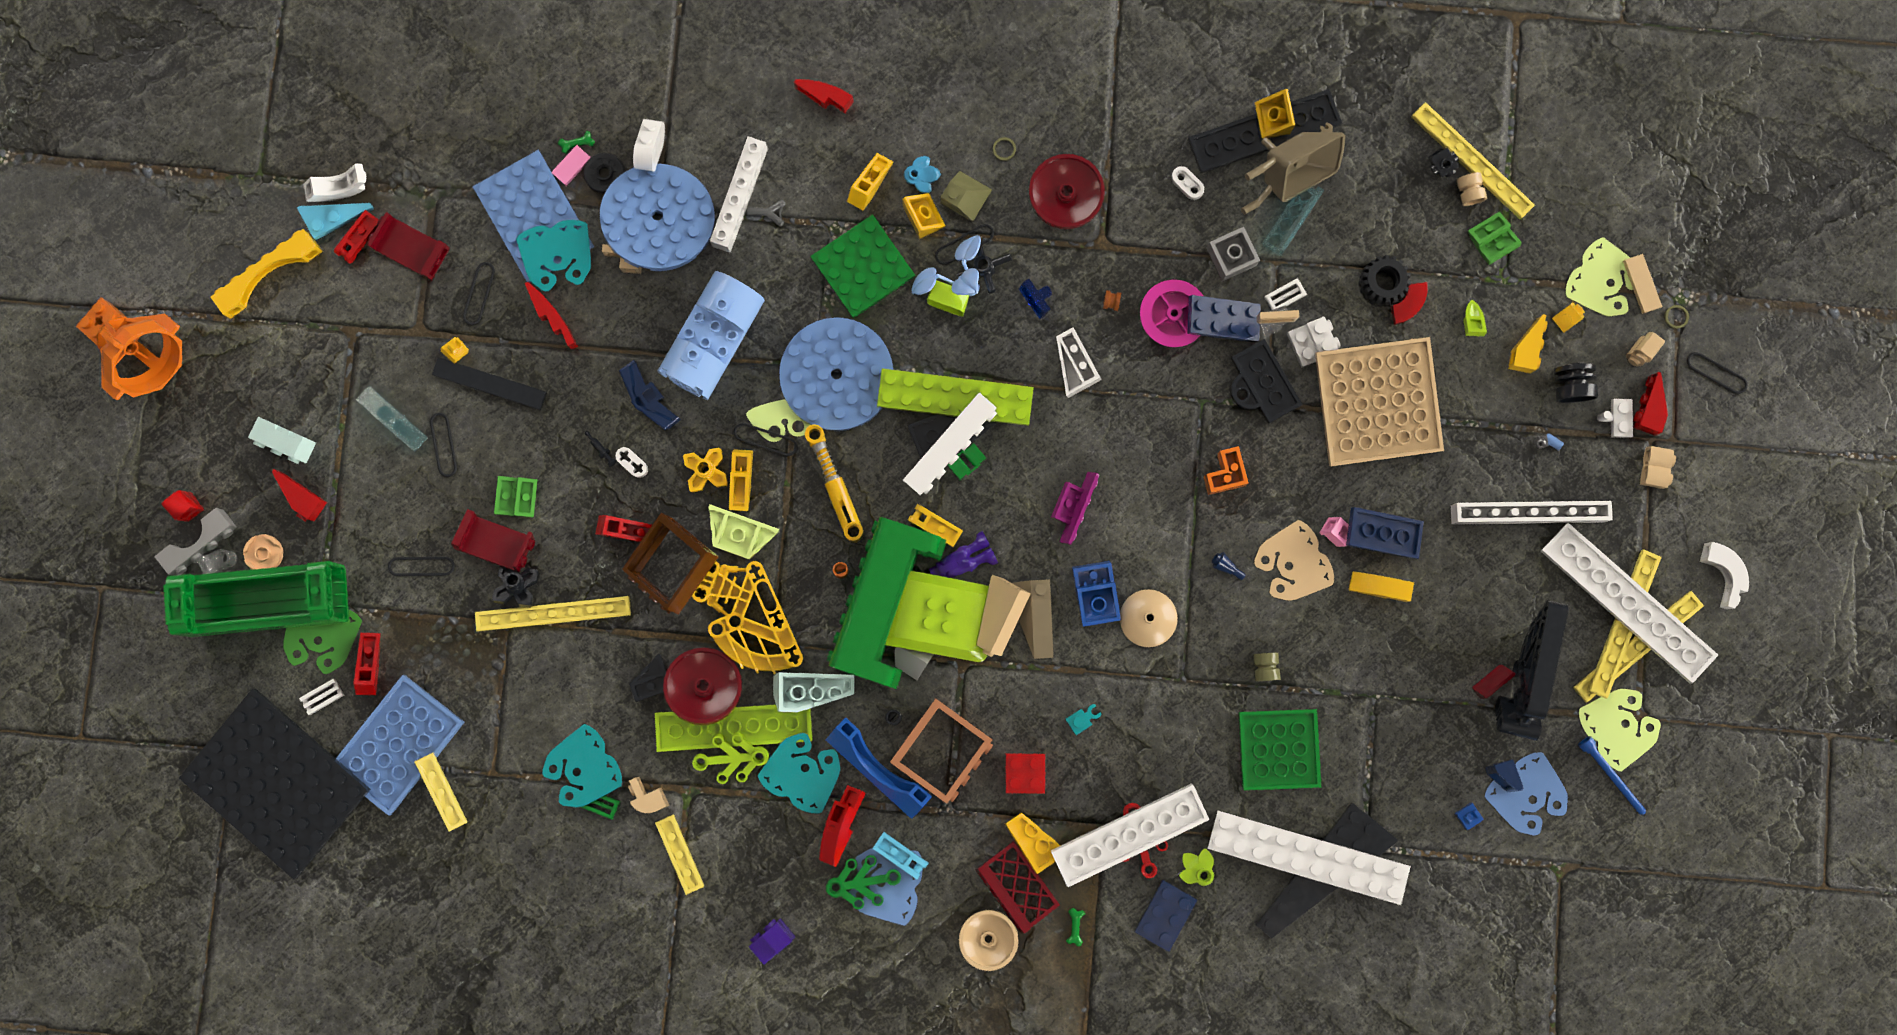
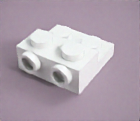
(1312, 338)

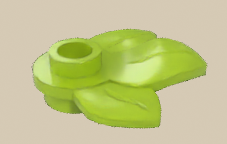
(1195, 865)

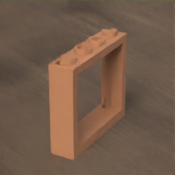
(973, 764)

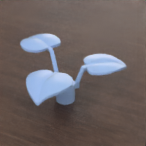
(966, 283)

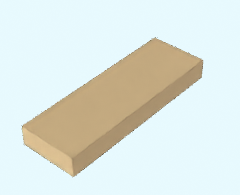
(1642, 283)

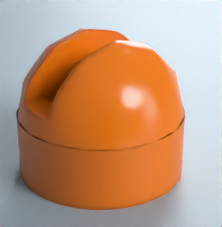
(840, 566)

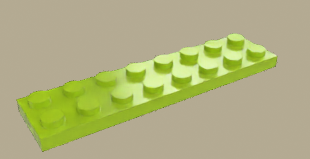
(952, 395)
(757, 724)

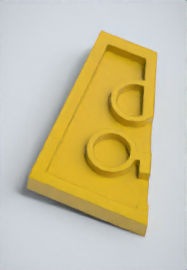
(1032, 841)

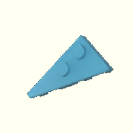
(327, 218)

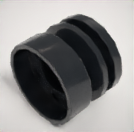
(1575, 381)

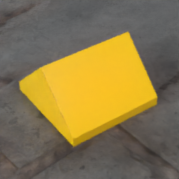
(1275, 114)
(923, 214)

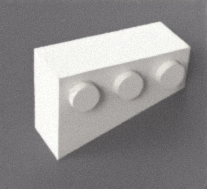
(1076, 364)

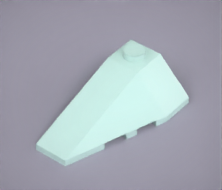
(806, 690)

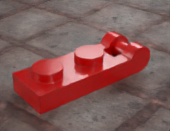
(357, 236)

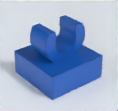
(1469, 816)

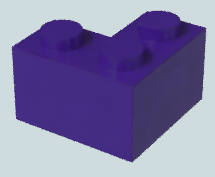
(772, 941)

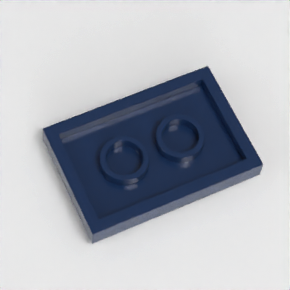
(1165, 915)

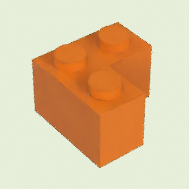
(1231, 474)

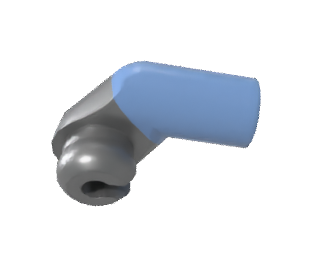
(1546, 440)

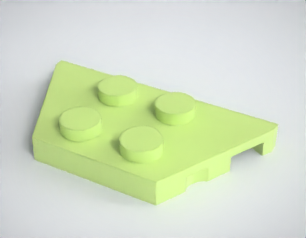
(738, 533)

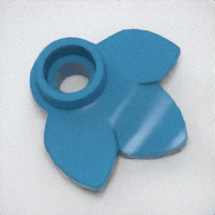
(925, 174)

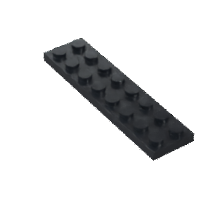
(1244, 138)

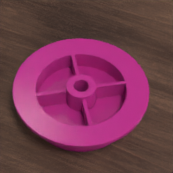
(1156, 311)

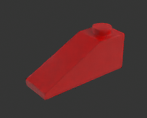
(300, 498)
(621, 528)
(367, 664)

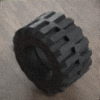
(1395, 270)

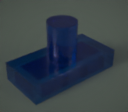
(1036, 298)

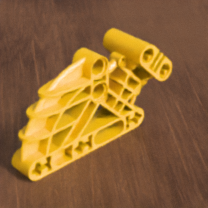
(719, 586)

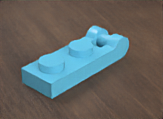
(899, 855)

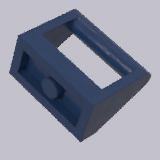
(1505, 775)

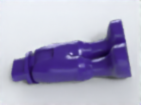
(960, 560)

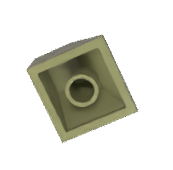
(965, 196)

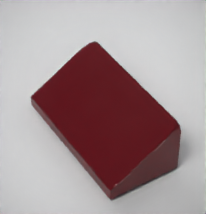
(1493, 681)

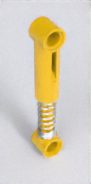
(834, 484)

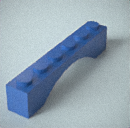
(905, 794)

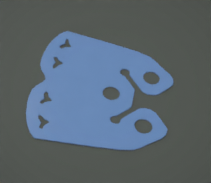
(1536, 781)
(894, 895)

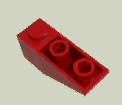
(1653, 408)

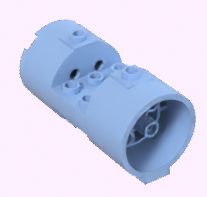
(711, 335)

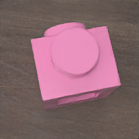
(1336, 531)

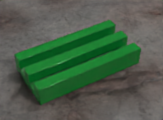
(613, 808)

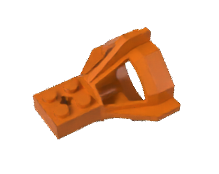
(119, 335)

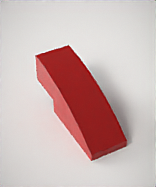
(824, 94)

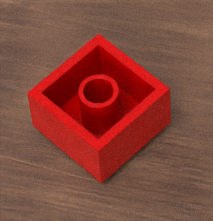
(1025, 773)

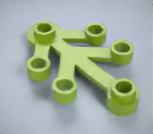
(733, 758)

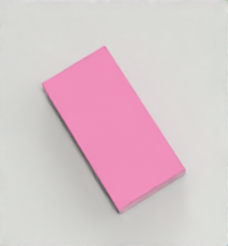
(571, 165)

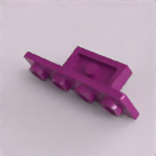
(1072, 505)

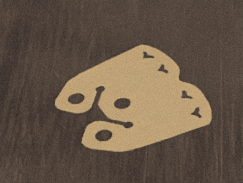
(1305, 560)

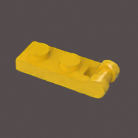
(935, 525)

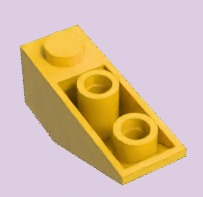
(1526, 352)

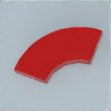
(1411, 304)

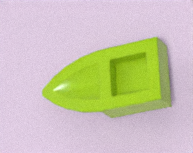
(1474, 320)

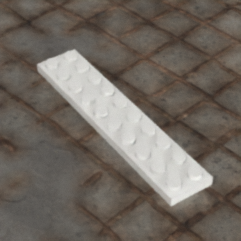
(1629, 603)
(1309, 857)

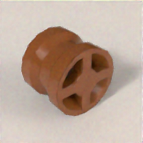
(1111, 300)

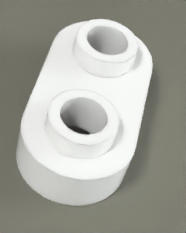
(1190, 181)

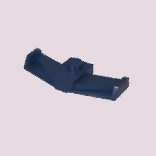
(646, 397)

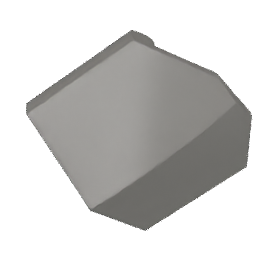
(911, 661)

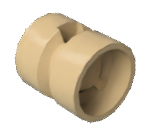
(1471, 189)

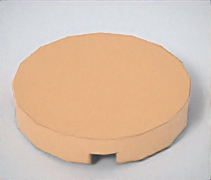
(263, 552)

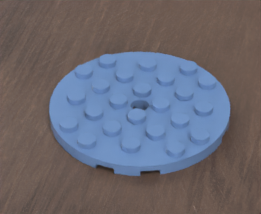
(650, 243)
(808, 370)

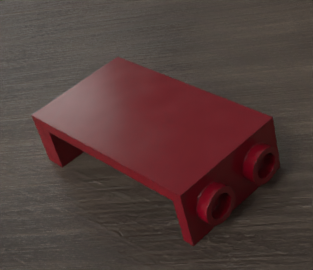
(408, 246)
(493, 542)

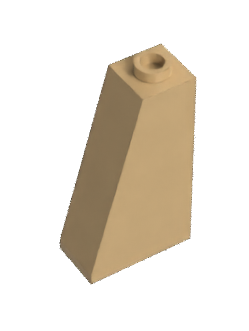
(1000, 615)

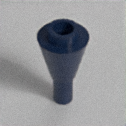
(1223, 563)

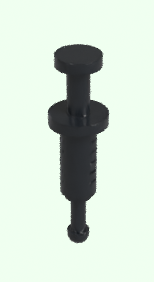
(603, 453)

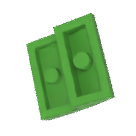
(1494, 238)
(515, 496)

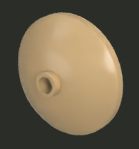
(1134, 620)
(991, 954)

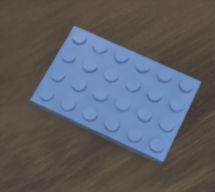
(522, 199)
(395, 735)

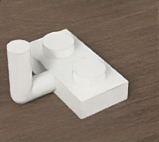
(1620, 418)

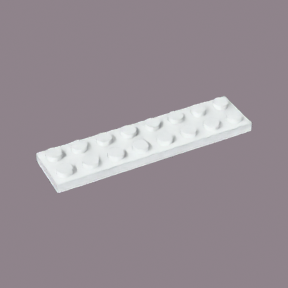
(1130, 835)

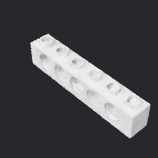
(739, 194)

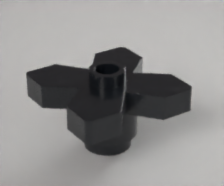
(515, 586)

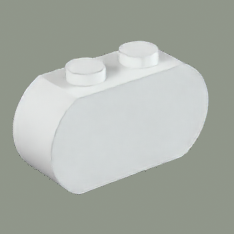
(649, 145)

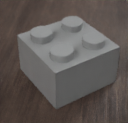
(1233, 253)

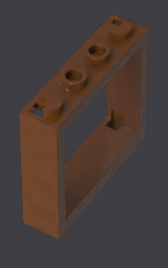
(646, 550)

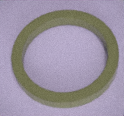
(1001, 139)
(1668, 322)

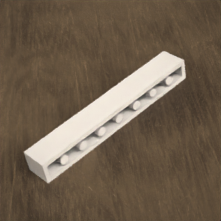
(1531, 512)

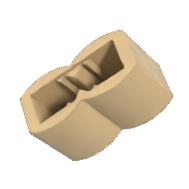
(1645, 349)
(1657, 467)

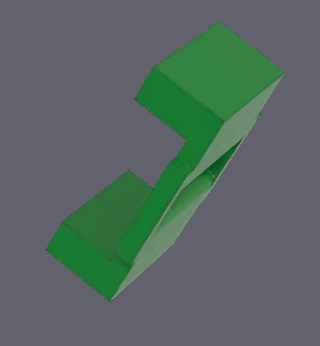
(974, 455)

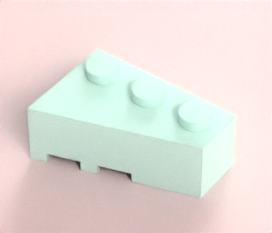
(281, 441)

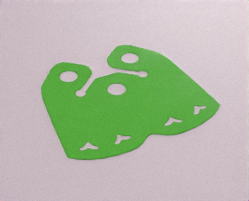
(336, 635)

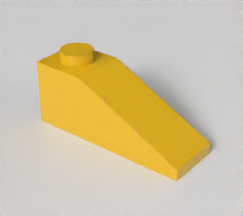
(869, 181)

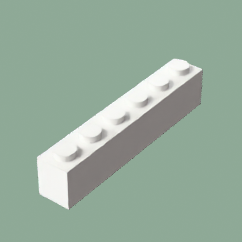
(949, 444)

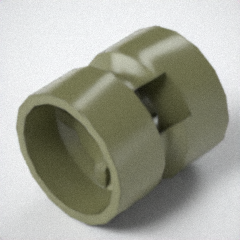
(1266, 666)

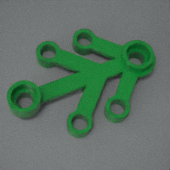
(860, 883)

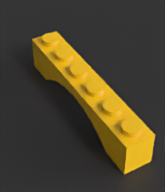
(235, 295)

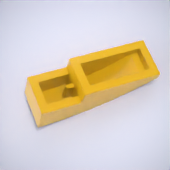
(740, 480)
(1381, 586)

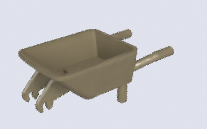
(1298, 164)

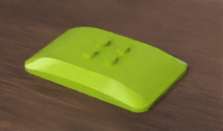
(939, 617)

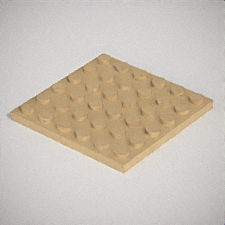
(1379, 401)

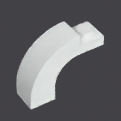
(336, 187)
(1732, 569)

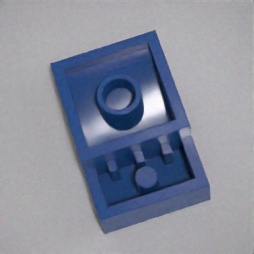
(1096, 593)

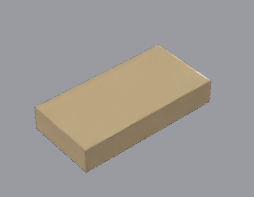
(1277, 316)

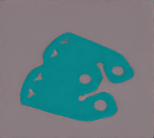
(552, 243)
(592, 762)
(798, 784)

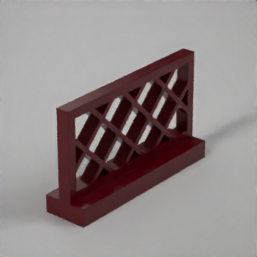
(1007, 901)

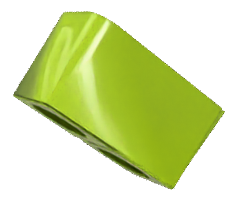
(944, 299)

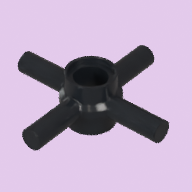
(990, 270)

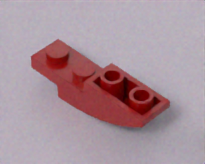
(836, 830)

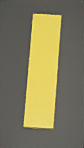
(441, 791)
(679, 854)

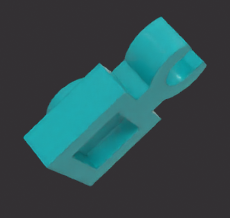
(1080, 721)

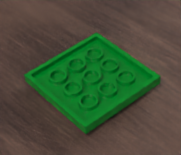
(863, 266)
(1279, 749)

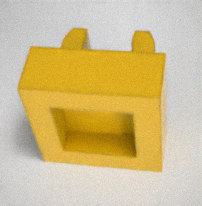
(454, 350)

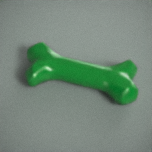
(584, 140)
(1076, 916)

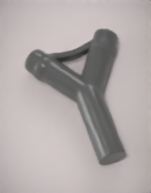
(769, 212)

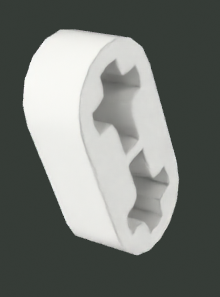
(634, 459)

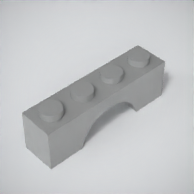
(215, 527)

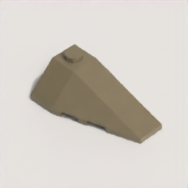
(1037, 618)

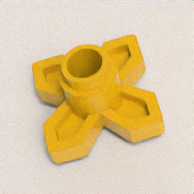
(699, 479)

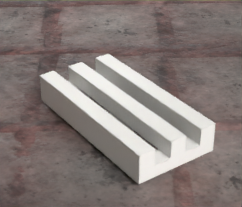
(1299, 288)
(307, 705)

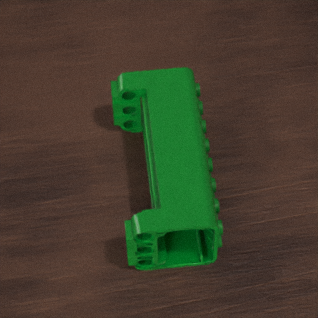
(877, 597)
(256, 599)

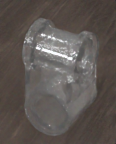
(214, 561)

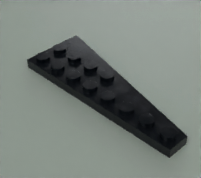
(1352, 831)

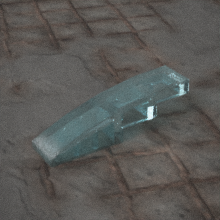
(392, 418)

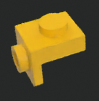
(1569, 317)

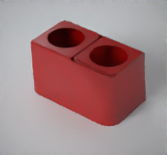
(182, 506)

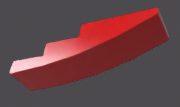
(548, 312)

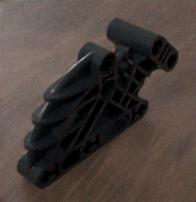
(1537, 672)

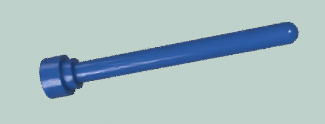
(1588, 745)

